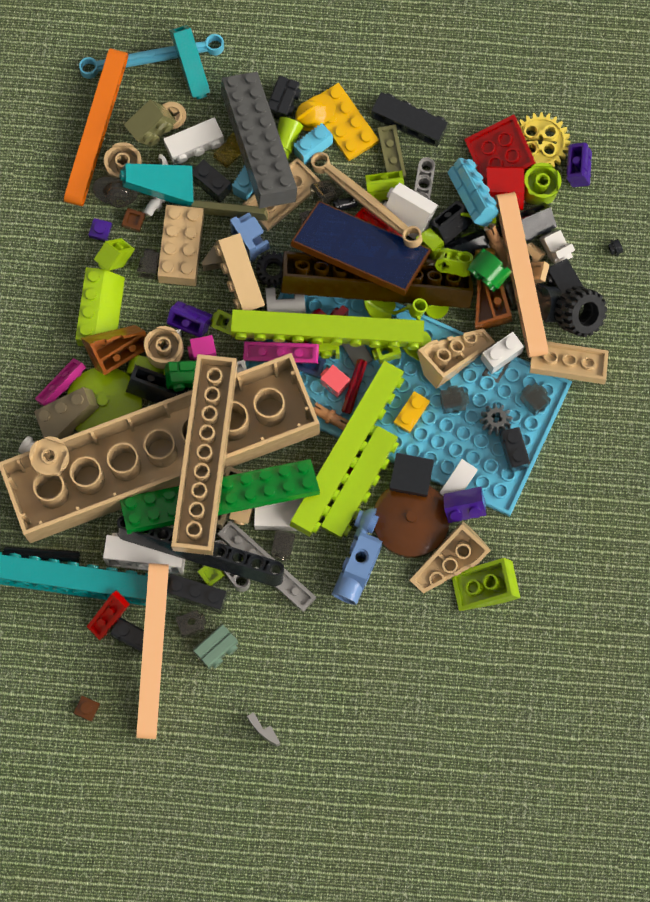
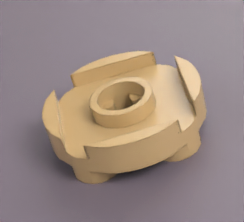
(45, 446)

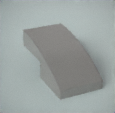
(267, 733)

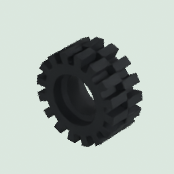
(261, 269)

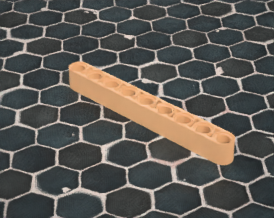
(521, 275)
(152, 651)

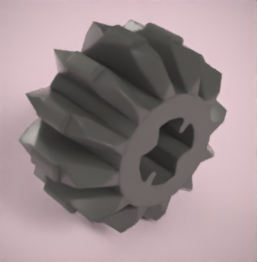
(490, 415)

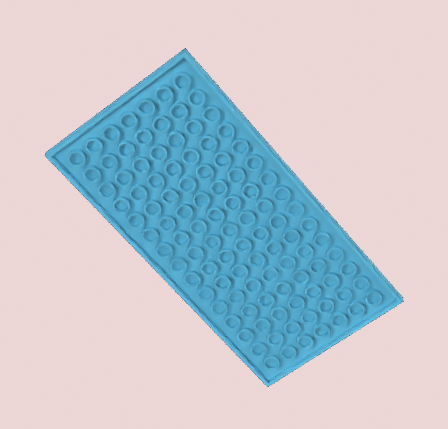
(449, 435)

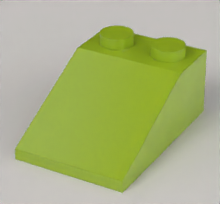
(486, 585)

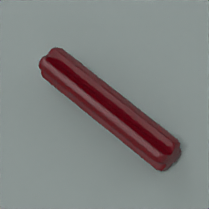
(354, 386)

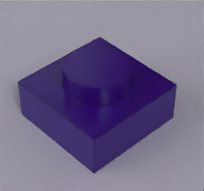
(100, 229)

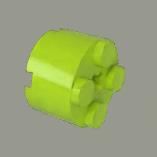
(550, 184)

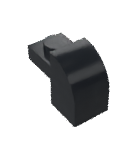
(547, 301)

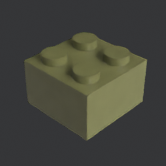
(150, 123)

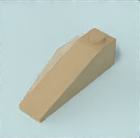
(449, 356)
(456, 554)

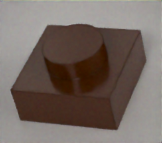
(133, 220)
(86, 708)

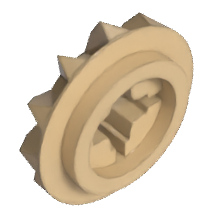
(178, 110)

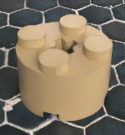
(120, 154)
(159, 338)

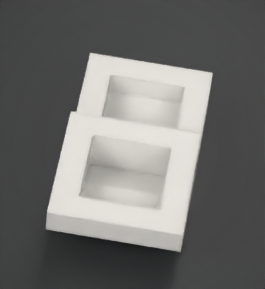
(459, 478)

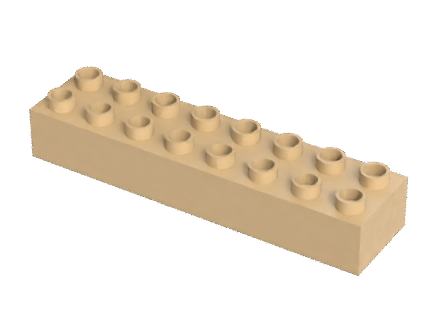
(147, 450)

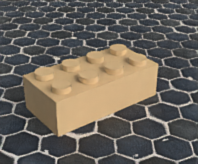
(181, 245)
(239, 272)

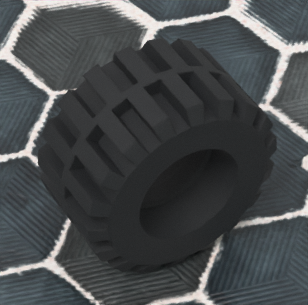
(592, 314)

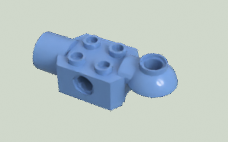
(356, 574)

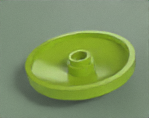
(109, 394)

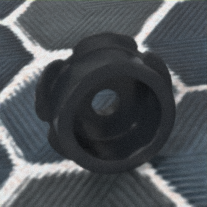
(615, 247)

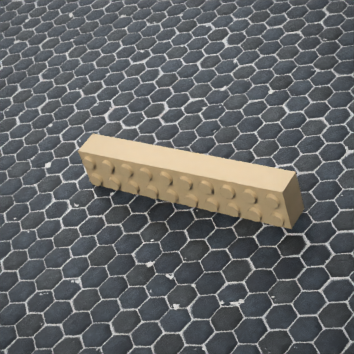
(204, 455)

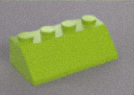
(99, 303)

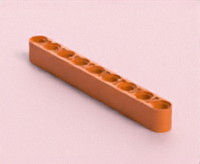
(96, 127)

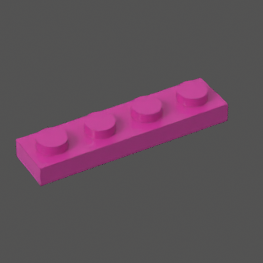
(271, 350)

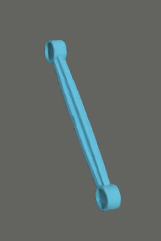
(152, 56)

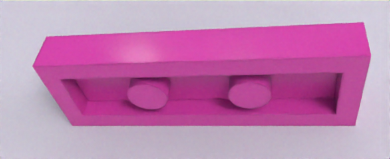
(60, 382)

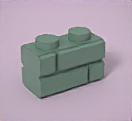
(215, 647)

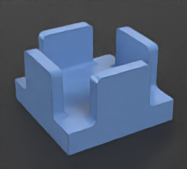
(250, 233)

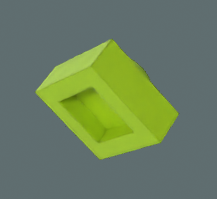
(211, 575)

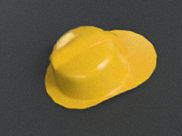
(315, 111)

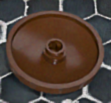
(411, 523)

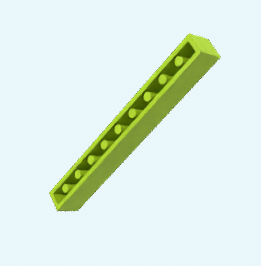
(327, 329)
(347, 448)

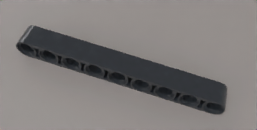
(226, 562)

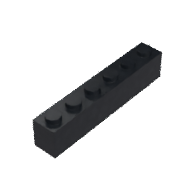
(534, 220)

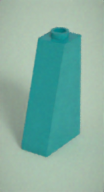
(190, 61)
(164, 182)

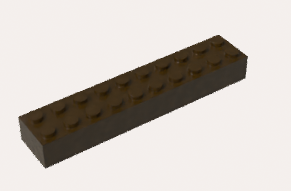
(314, 277)

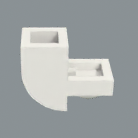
(556, 246)

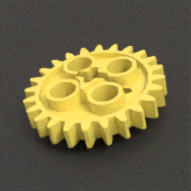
(540, 126)

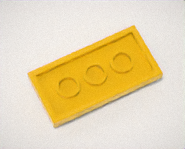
(348, 126)

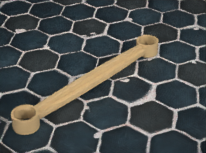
(366, 199)

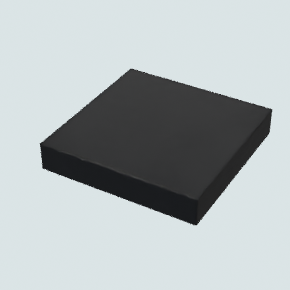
(411, 475)

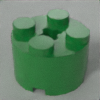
(489, 269)

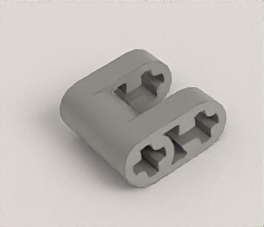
(291, 305)

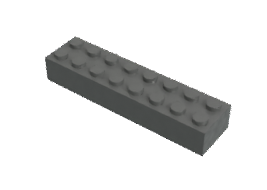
(258, 140)

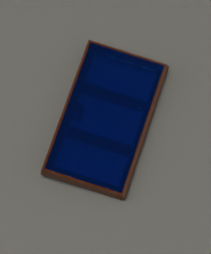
(360, 248)

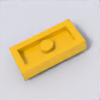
(411, 412)

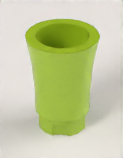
(288, 131)

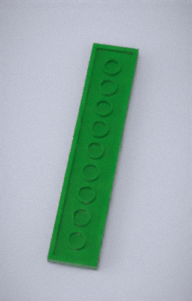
(238, 493)

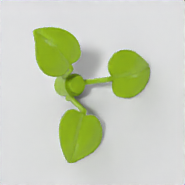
(382, 309)

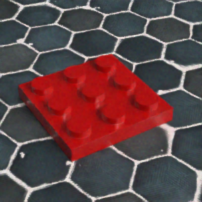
(500, 146)

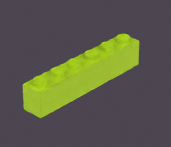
(360, 482)

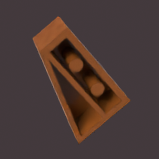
(491, 307)
(114, 347)

